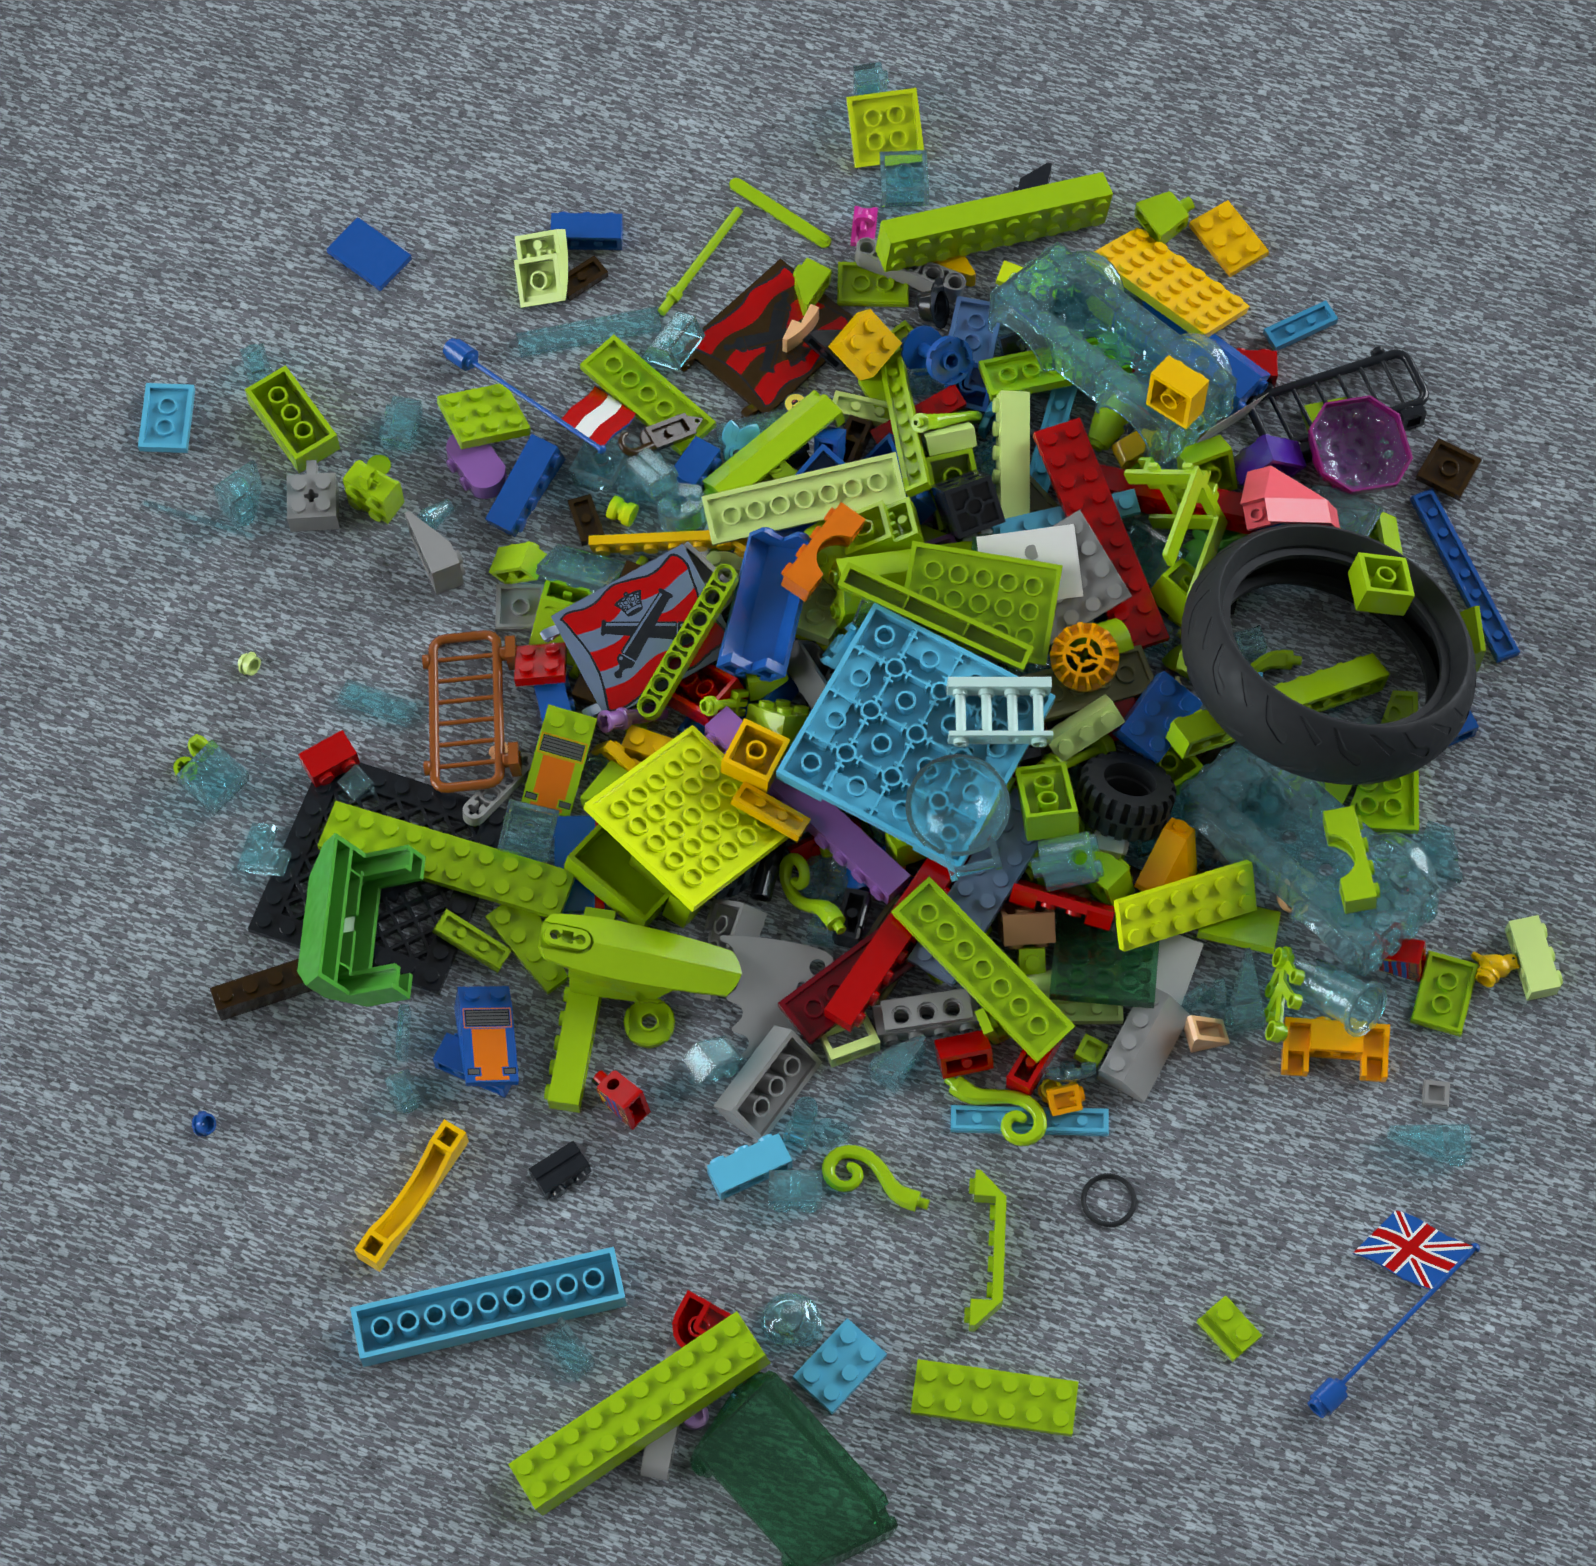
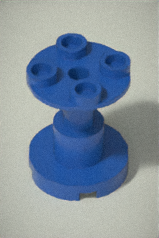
(944, 356)

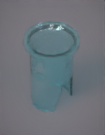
(1342, 996)

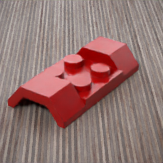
(1097, 913)

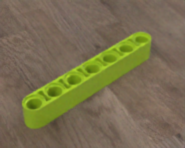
(688, 629)

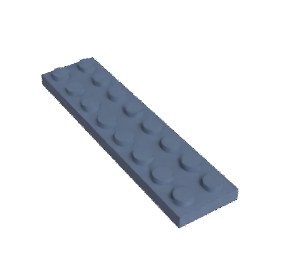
(986, 891)

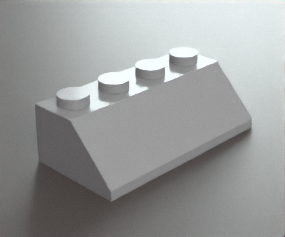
(1143, 1046)
(768, 1083)

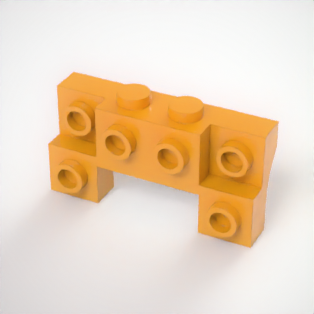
(1328, 1039)

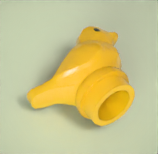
(1493, 967)

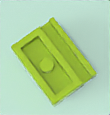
(1229, 1328)

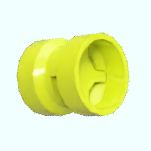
(622, 511)

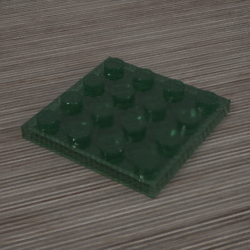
(1095, 970)

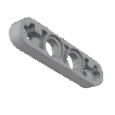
(501, 791)

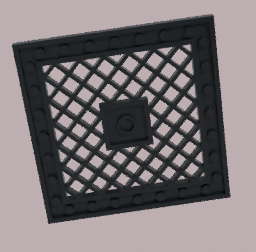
(427, 974)

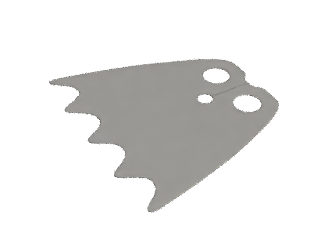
(768, 975)

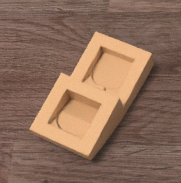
(797, 330)

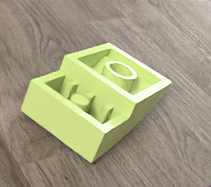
(542, 267)
(949, 439)

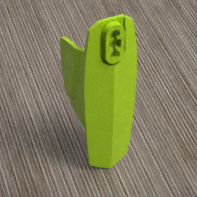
(635, 960)

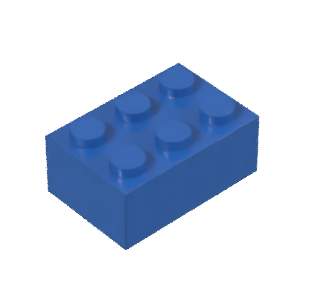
(1152, 714)

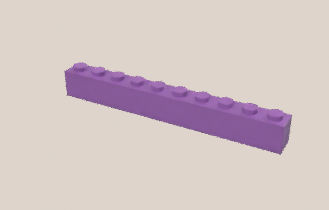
(827, 824)

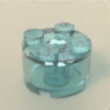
(682, 509)

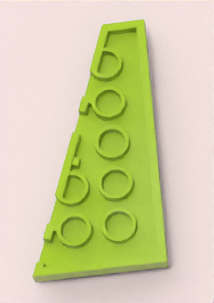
(1392, 803)

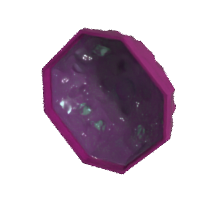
(1359, 445)

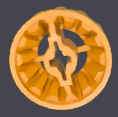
(1107, 663)

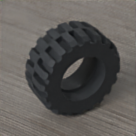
(1125, 796)

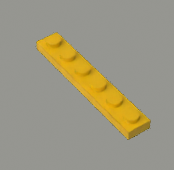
(652, 542)

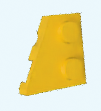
(615, 751)

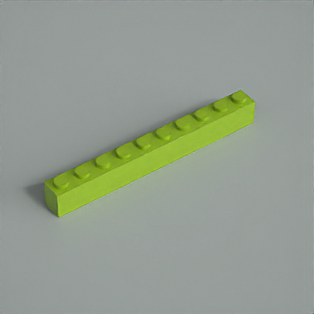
(1316, 691)

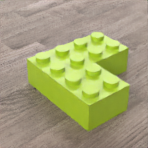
(617, 878)

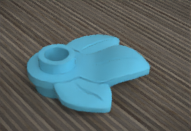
(737, 439)

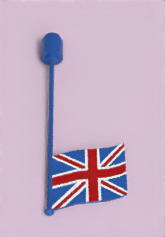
(1414, 1254)

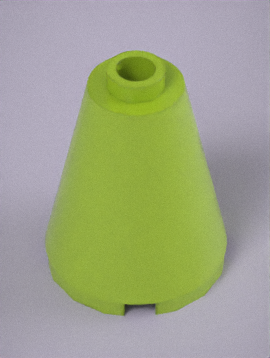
(1105, 429)

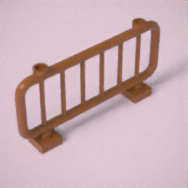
(502, 760)

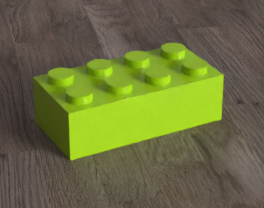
(292, 418)

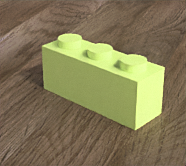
(1085, 727)
(1534, 956)

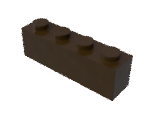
(258, 990)

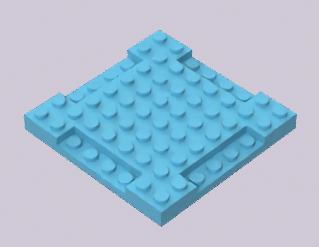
(890, 718)

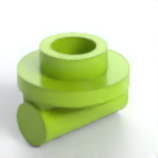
(196, 743)

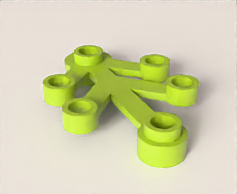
(1283, 961)

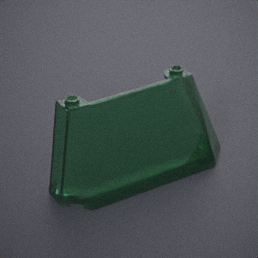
(792, 1476)

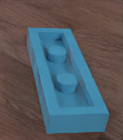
(1300, 326)

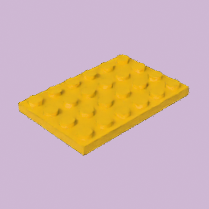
(1172, 284)

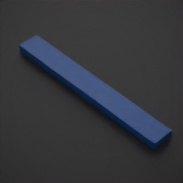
(1464, 574)

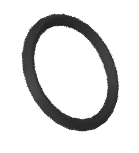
(1108, 1176)

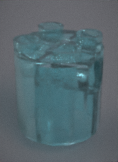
(1058, 863)

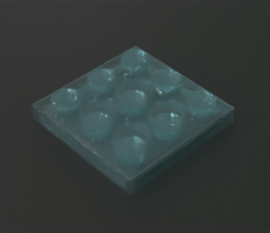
(579, 568)

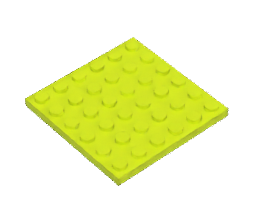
(681, 821)

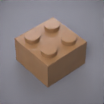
(1026, 926)

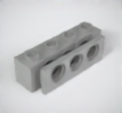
(934, 1005)

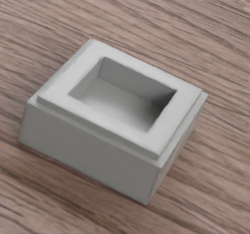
(1435, 1094)

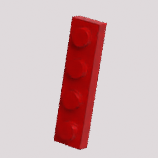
(945, 401)

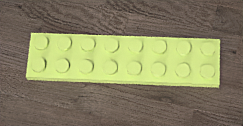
(802, 497)

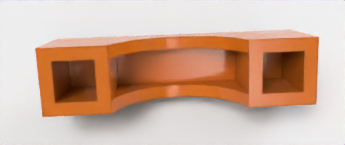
(840, 529)

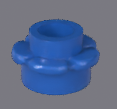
(203, 1123)

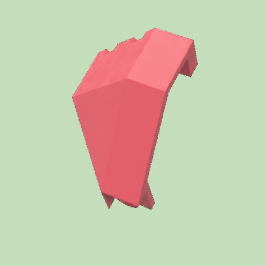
(1276, 498)

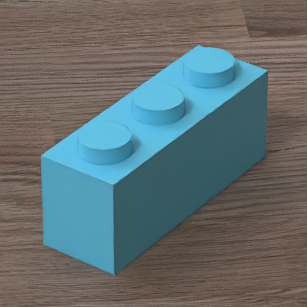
(748, 1165)

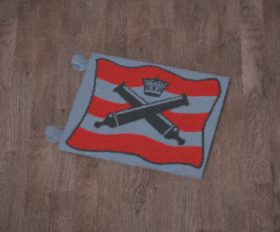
(629, 626)

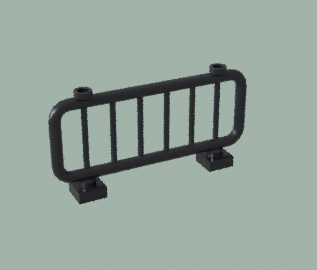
(1411, 412)

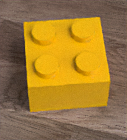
(865, 344)
(1177, 392)
(755, 755)

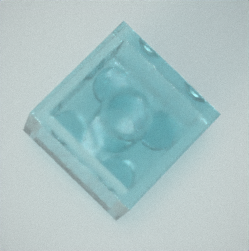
(904, 178)

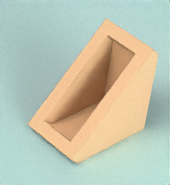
(1205, 1033)

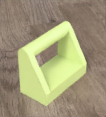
(853, 1049)

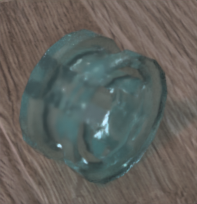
(598, 760)

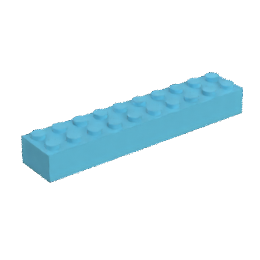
(487, 1306)

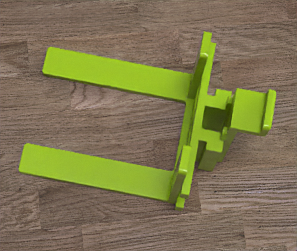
(1182, 492)

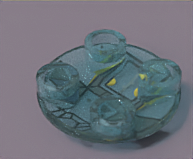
(827, 879)
(1070, 1072)

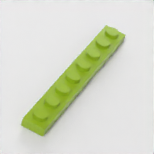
(907, 441)

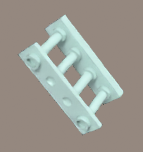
(1011, 689)

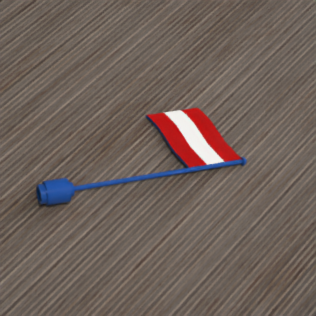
(593, 418)

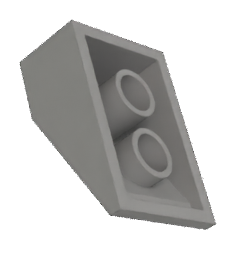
(438, 557)

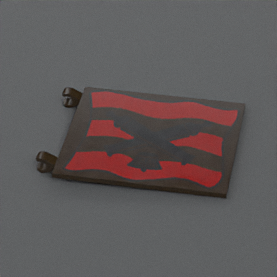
(747, 341)

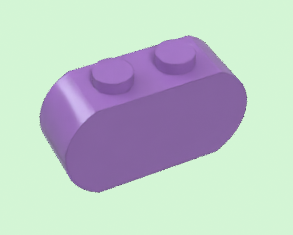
(478, 467)

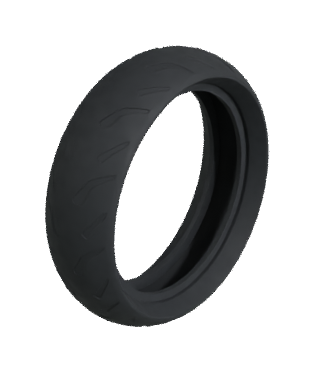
(1282, 728)

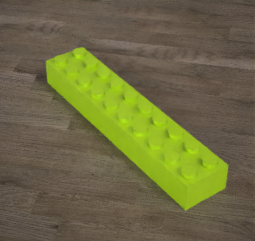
(993, 222)
(639, 1413)

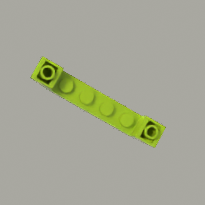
(987, 1192)

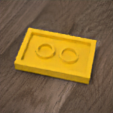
(1228, 238)

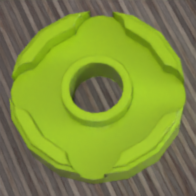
(652, 1036)

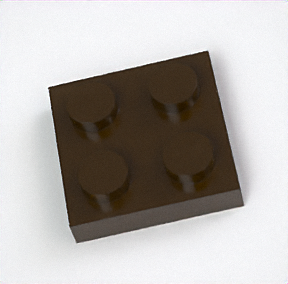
(1448, 469)

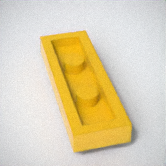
(770, 811)

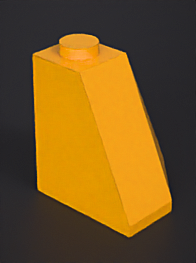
(1171, 857)

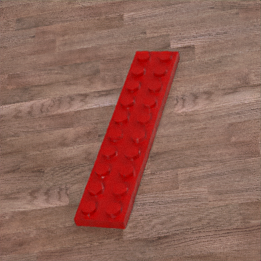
(1083, 488)

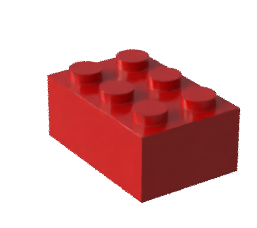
(705, 682)

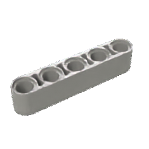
(916, 279)
(660, 1453)

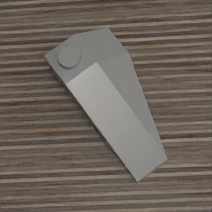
(731, 919)

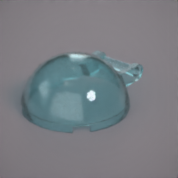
(958, 810)

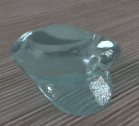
(792, 1320)

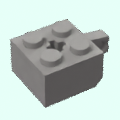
(312, 500)

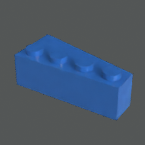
(525, 485)

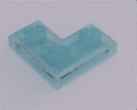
(258, 854)

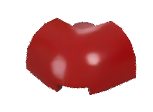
(695, 1317)

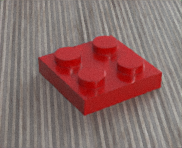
(540, 664)

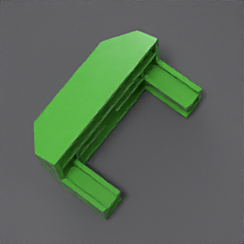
(343, 922)

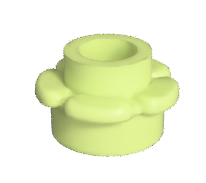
(249, 663)

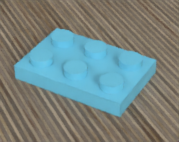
(166, 418)
(839, 1366)

